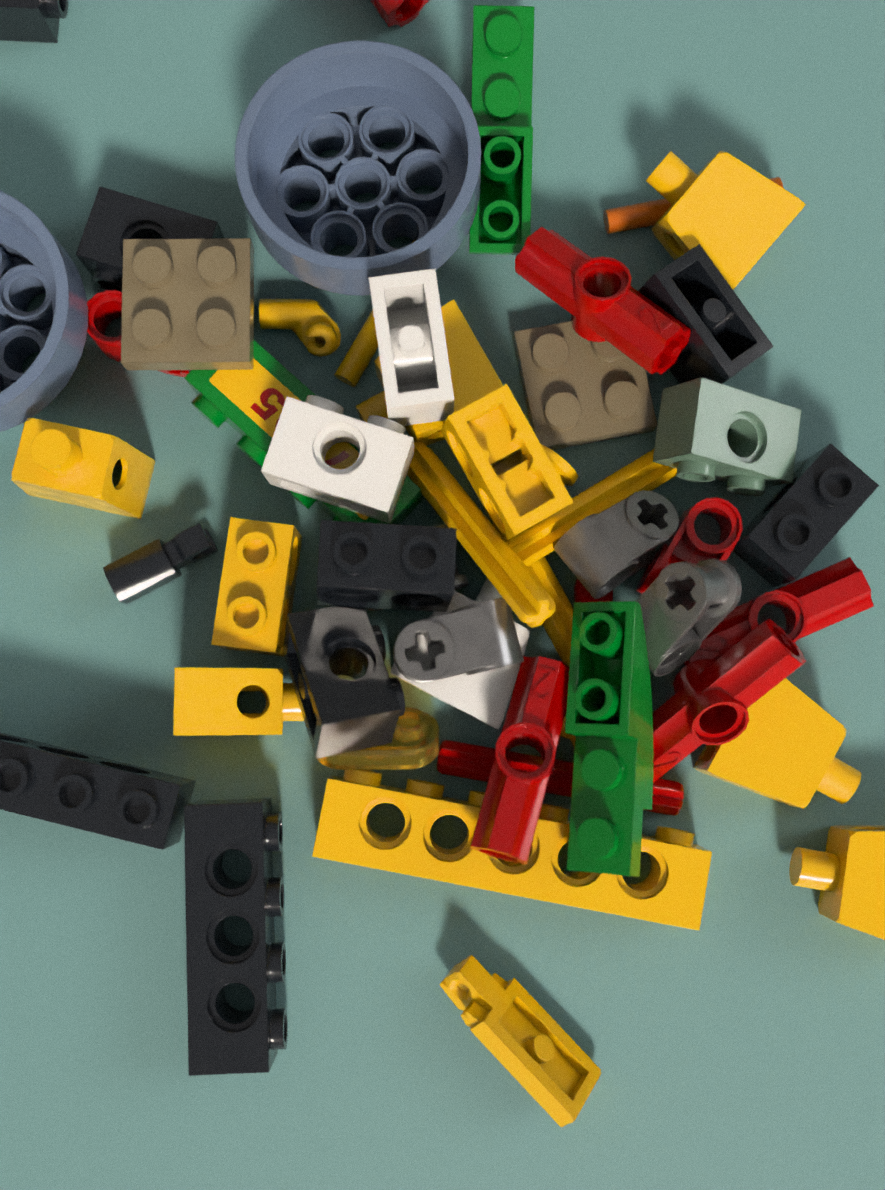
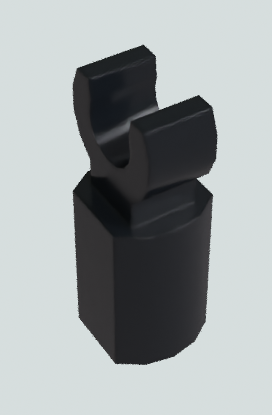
(158, 563)

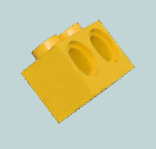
(505, 462)
(256, 586)

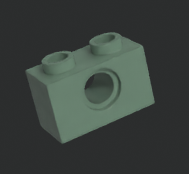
(726, 436)

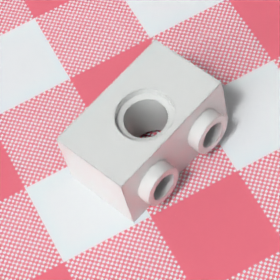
(412, 347)
(307, 433)

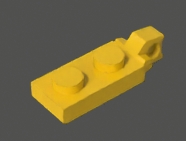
(523, 1039)

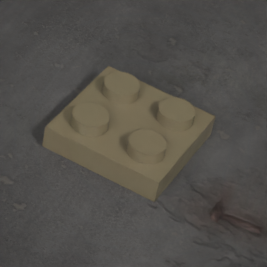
(188, 304)
(580, 388)

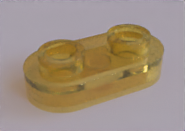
(412, 747)

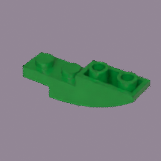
(504, 120)
(613, 737)

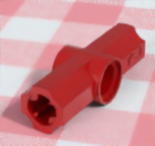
(602, 300)
(806, 603)
(715, 694)
(513, 797)

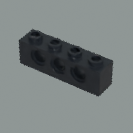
(92, 792)
(219, 1035)

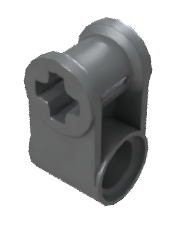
(618, 541)
(685, 608)
(469, 638)

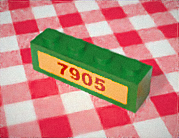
(253, 405)

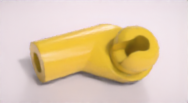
(306, 319)

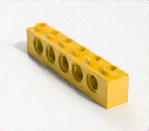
(668, 896)

